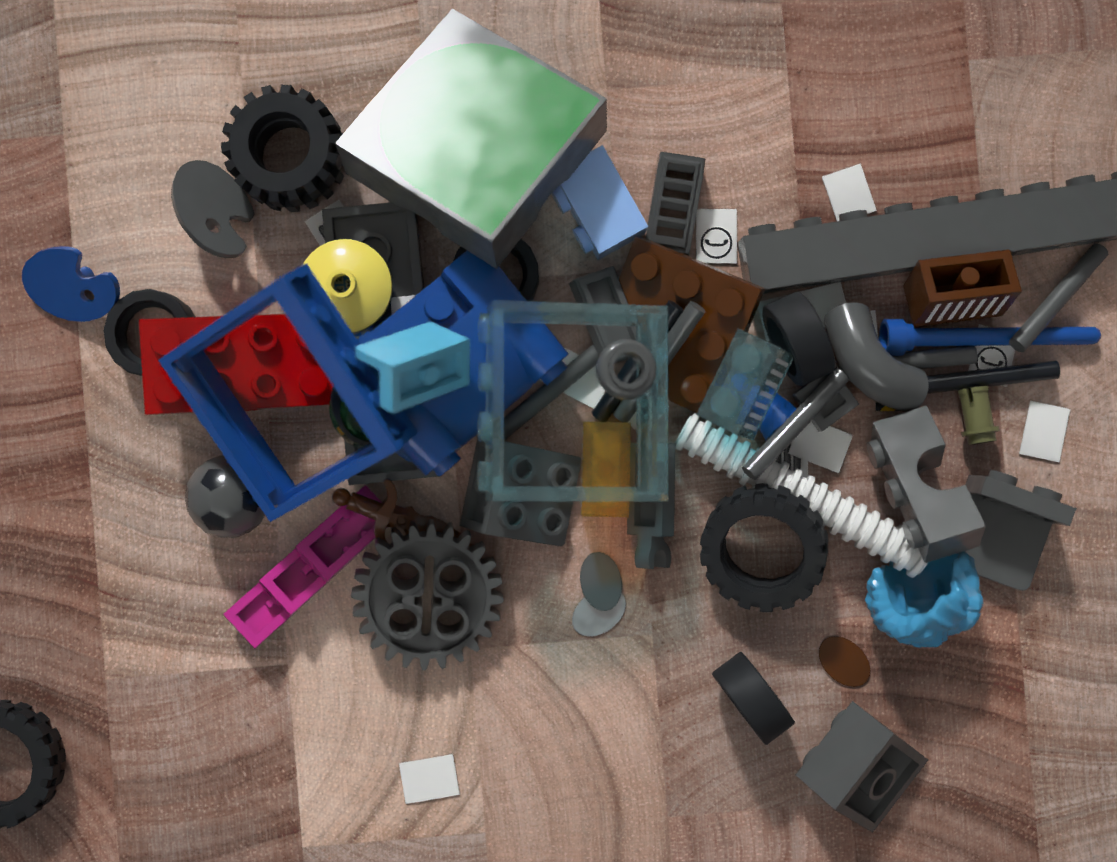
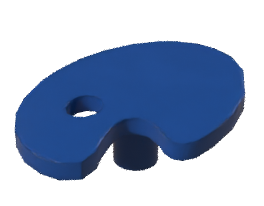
(58, 285)

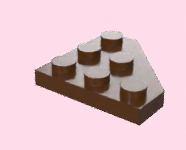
(662, 274)

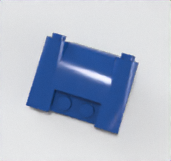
(455, 304)

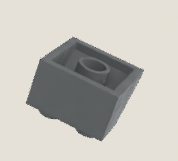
(860, 767)

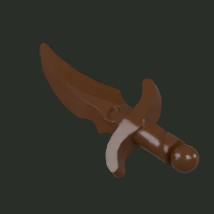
(386, 513)

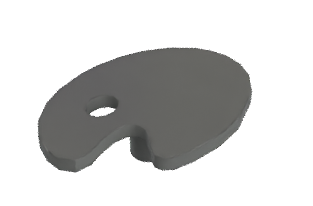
(209, 198)

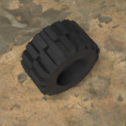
(254, 128)

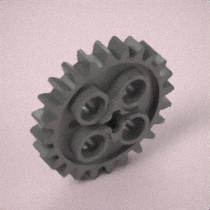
(386, 593)

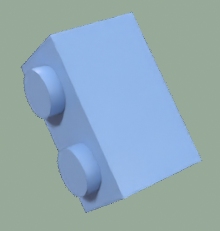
(600, 206)

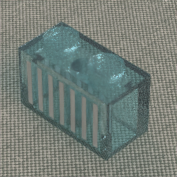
(745, 384)

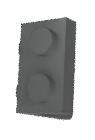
(1015, 527)

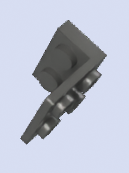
(523, 520)

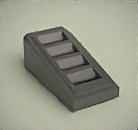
(683, 164)

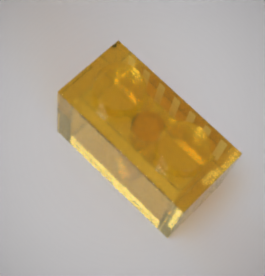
(605, 464)

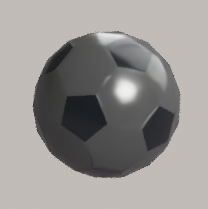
(221, 501)

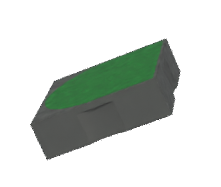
(473, 136)

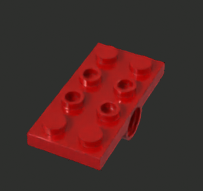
(259, 361)

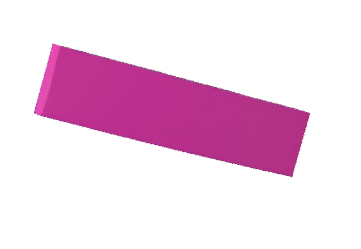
(302, 573)

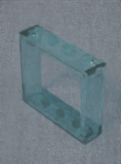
(651, 408)

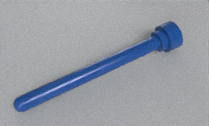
(901, 337)

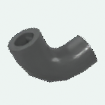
(868, 362)

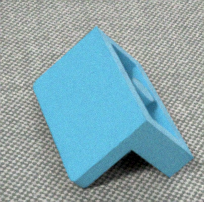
(417, 364)

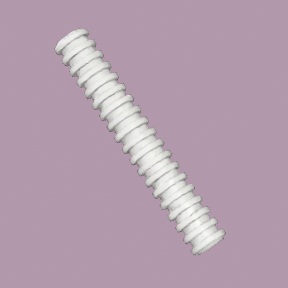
(837, 513)

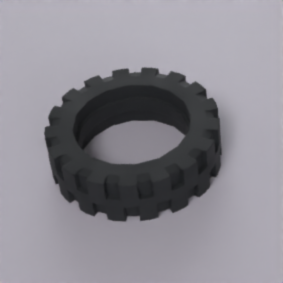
(763, 591)
(45, 758)

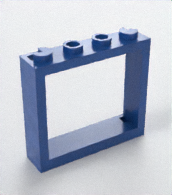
(333, 348)

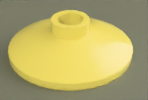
(368, 275)

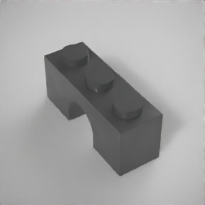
(935, 519)

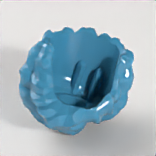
(930, 605)

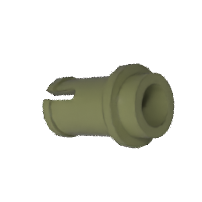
(977, 415)

